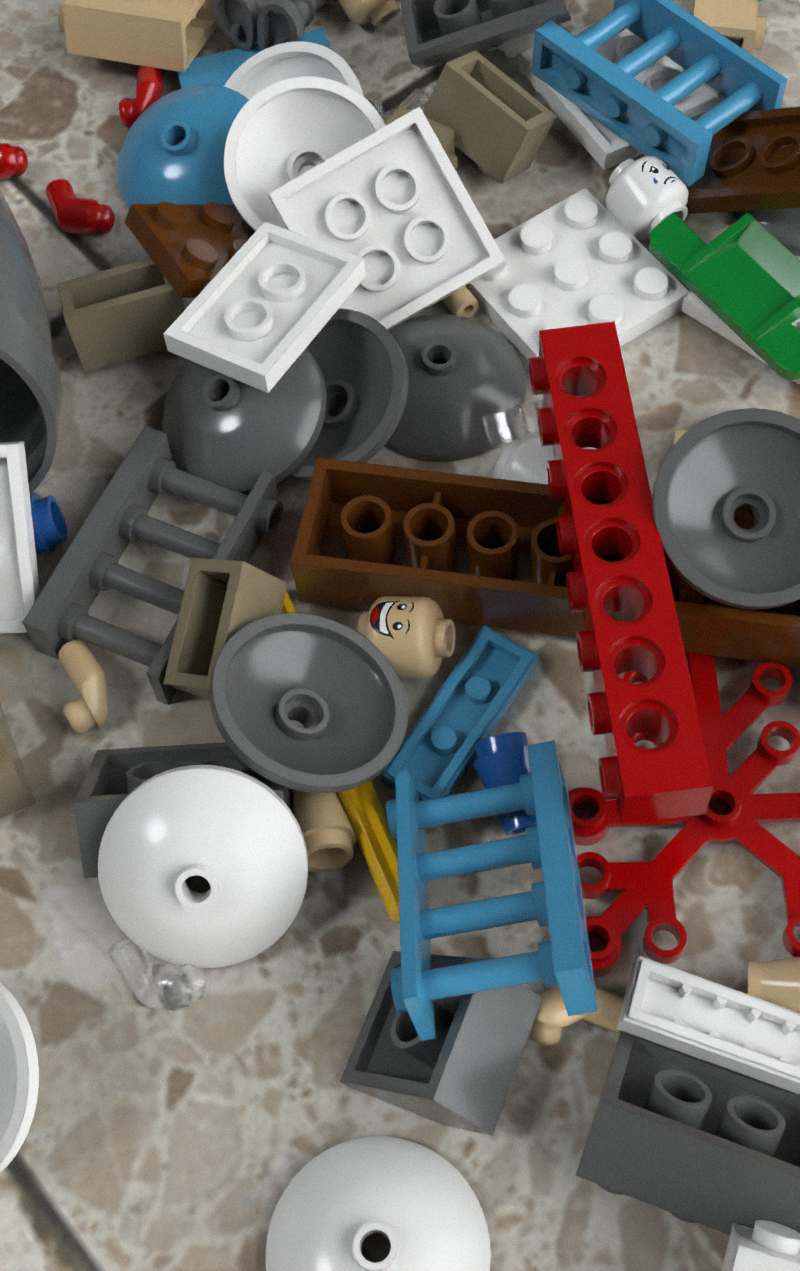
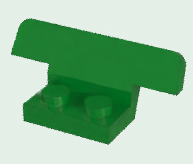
(744, 280)

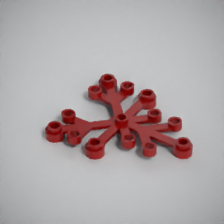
(650, 883)

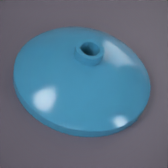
(158, 169)

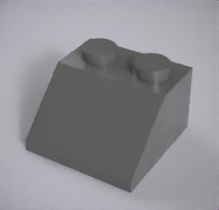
(462, 1072)

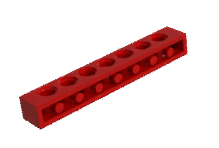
(643, 781)

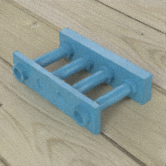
(649, 117)
(552, 902)

